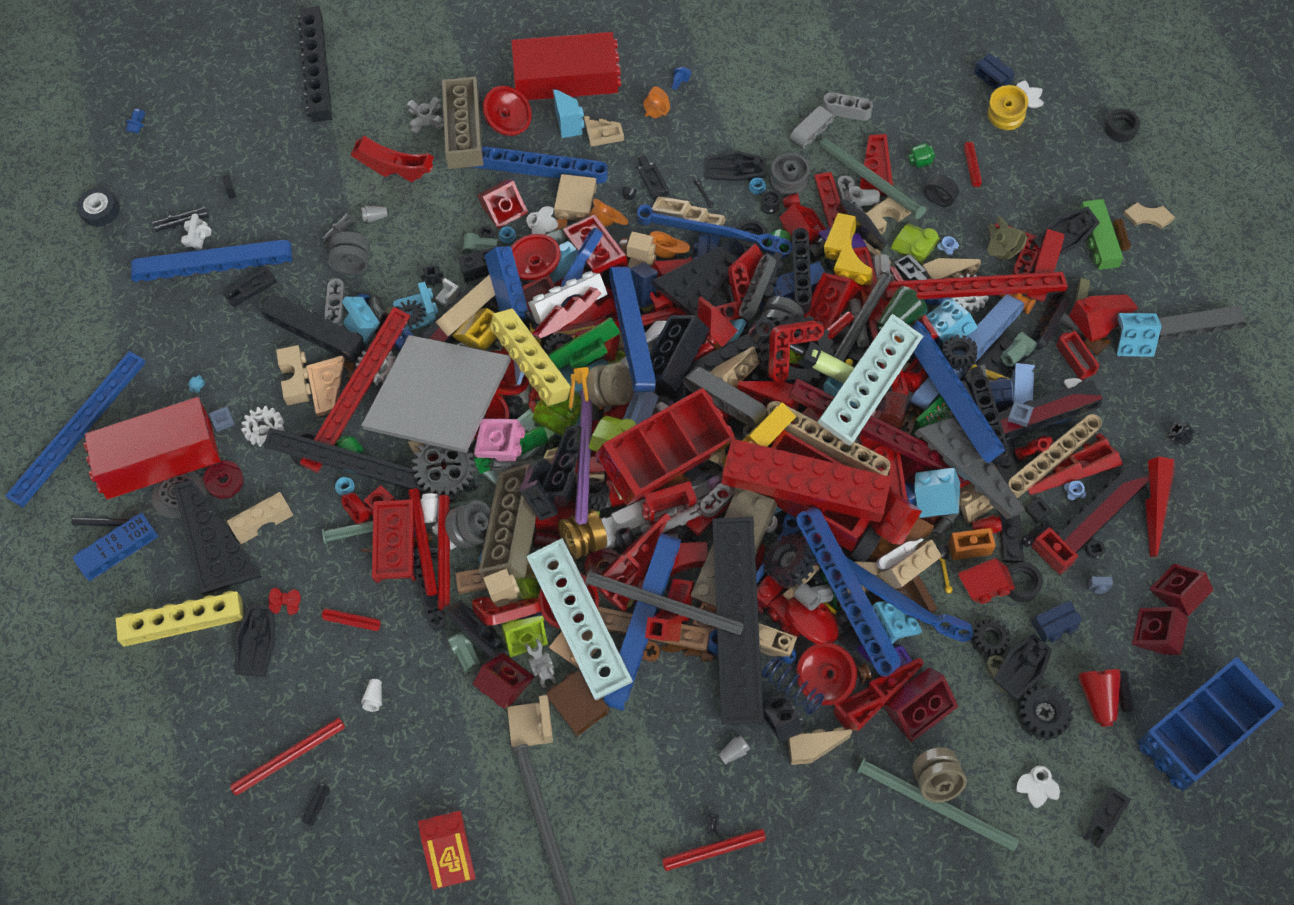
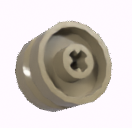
(609, 385)
(939, 775)

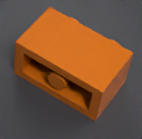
(971, 544)

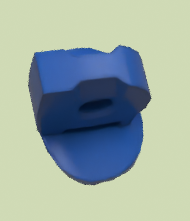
(680, 74)
(134, 125)

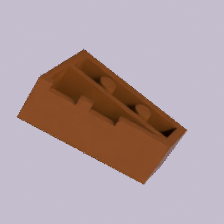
(920, 530)

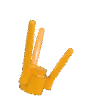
(580, 375)

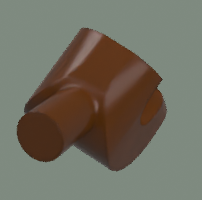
(1098, 345)

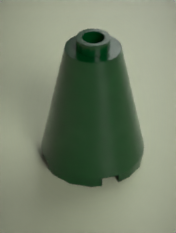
(904, 306)

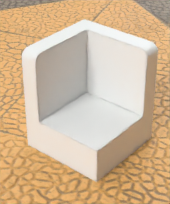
(448, 293)

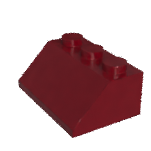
(921, 704)

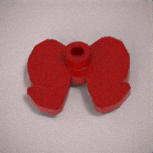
(277, 598)

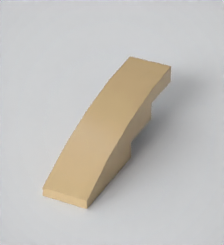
(684, 210)

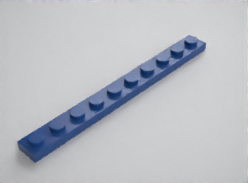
(75, 429)

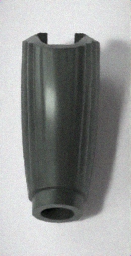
(378, 309)

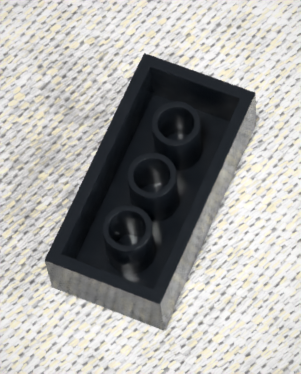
(676, 350)

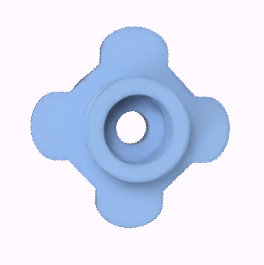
(948, 241)
(1077, 485)

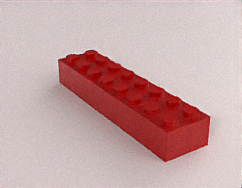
(806, 480)

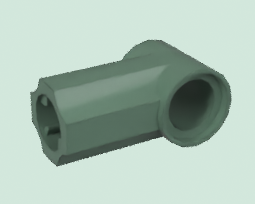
(473, 243)
(1020, 346)
(463, 649)

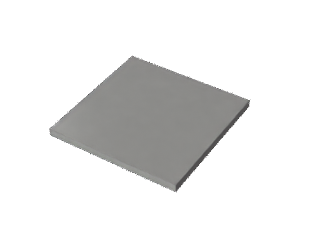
(436, 393)

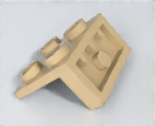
(973, 503)
(530, 723)

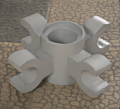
(425, 115)
(540, 663)

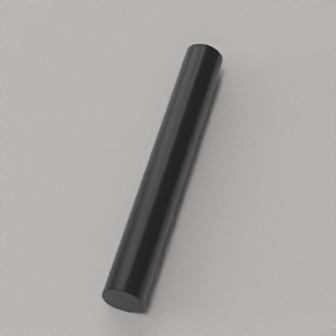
(98, 521)

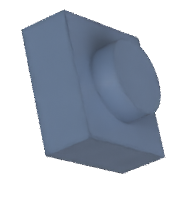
(1020, 414)
(222, 419)
(1100, 584)

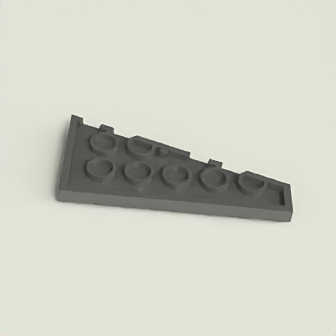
(959, 453)

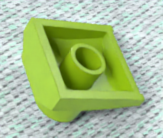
(916, 242)
(608, 429)
(519, 632)

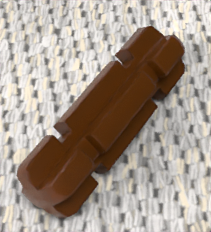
(1121, 234)

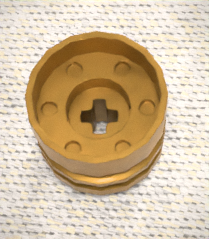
(583, 537)

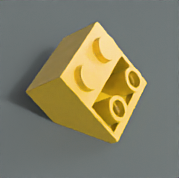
(476, 330)

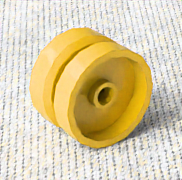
(1007, 107)

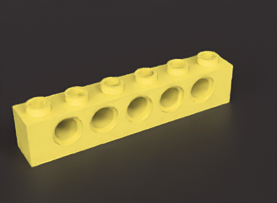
(530, 357)
(127, 624)

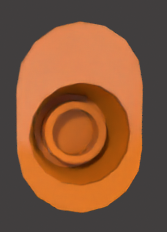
(656, 103)
(607, 214)
(667, 245)

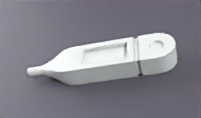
(897, 554)

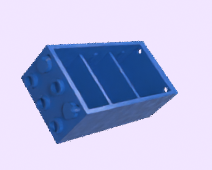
(1209, 724)

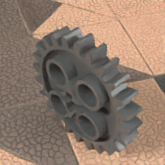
(446, 482)

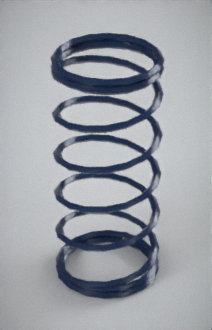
(779, 662)

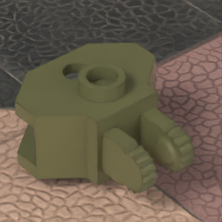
(1004, 240)

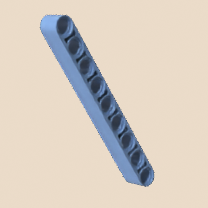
(985, 335)

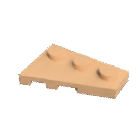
(325, 383)

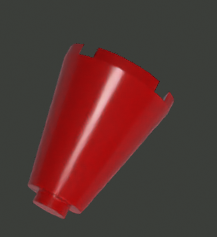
(1102, 694)

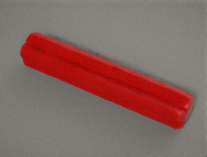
(972, 164)
(351, 619)

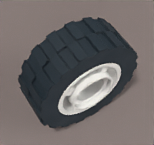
(98, 207)

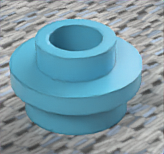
(196, 383)
(344, 481)

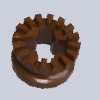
(864, 673)

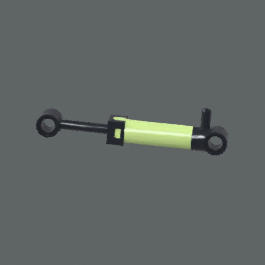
(810, 355)

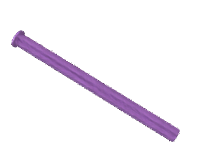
(584, 461)

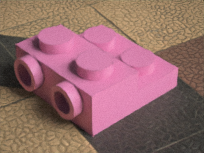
(499, 439)

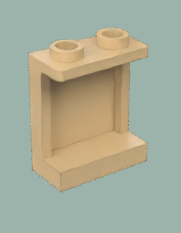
(574, 197)

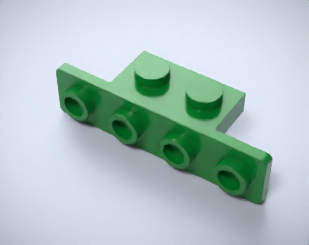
(585, 347)
(531, 440)

